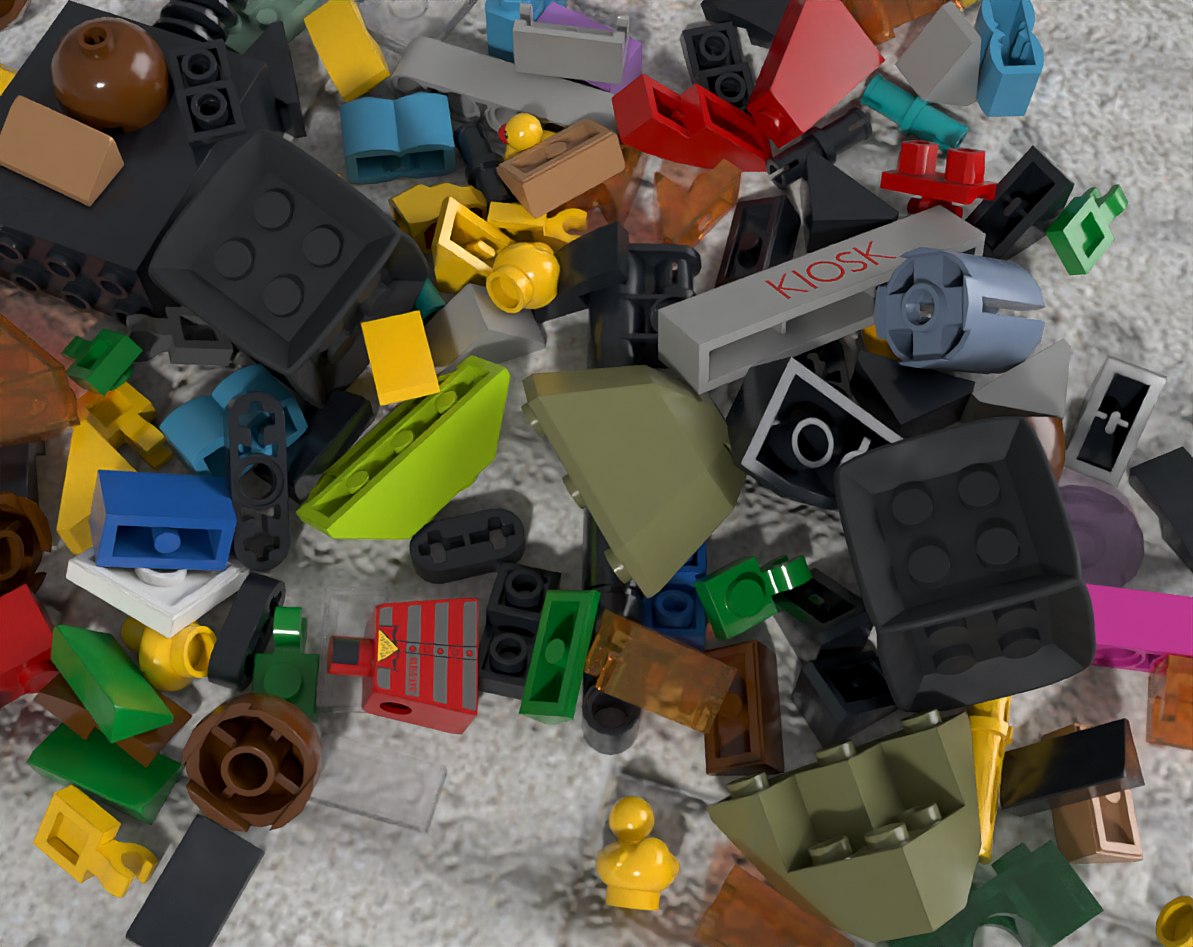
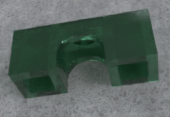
(1031, 898)

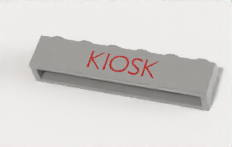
(797, 302)

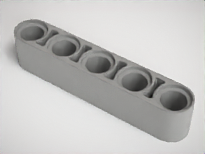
(492, 92)

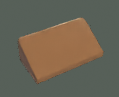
(58, 151)
(563, 166)
(1099, 827)

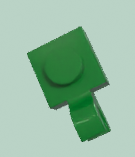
(1082, 228)
(101, 363)
(742, 591)
(289, 670)

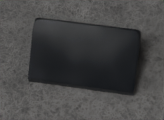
(759, 238)
(324, 442)
(1070, 769)
(196, 888)

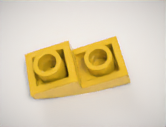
(347, 48)

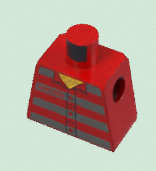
(416, 662)

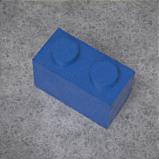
(161, 521)

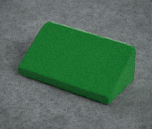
(559, 655)
(107, 682)
(106, 772)

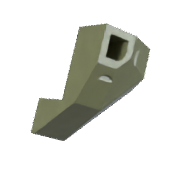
(641, 459)
(868, 832)

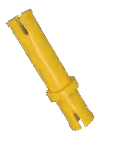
(989, 738)

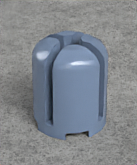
(964, 300)

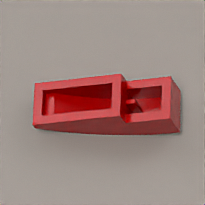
(688, 127)

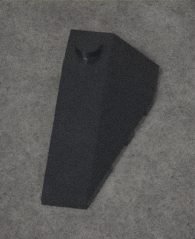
(797, 430)

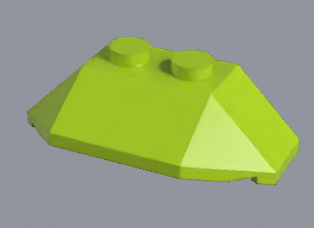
(413, 459)

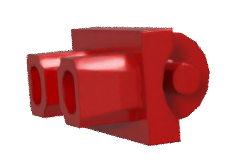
(959, 184)

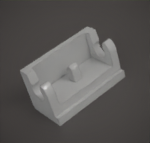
(570, 50)

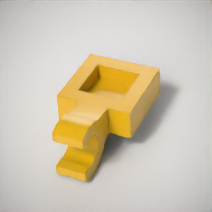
(522, 227)
(125, 417)
(83, 843)

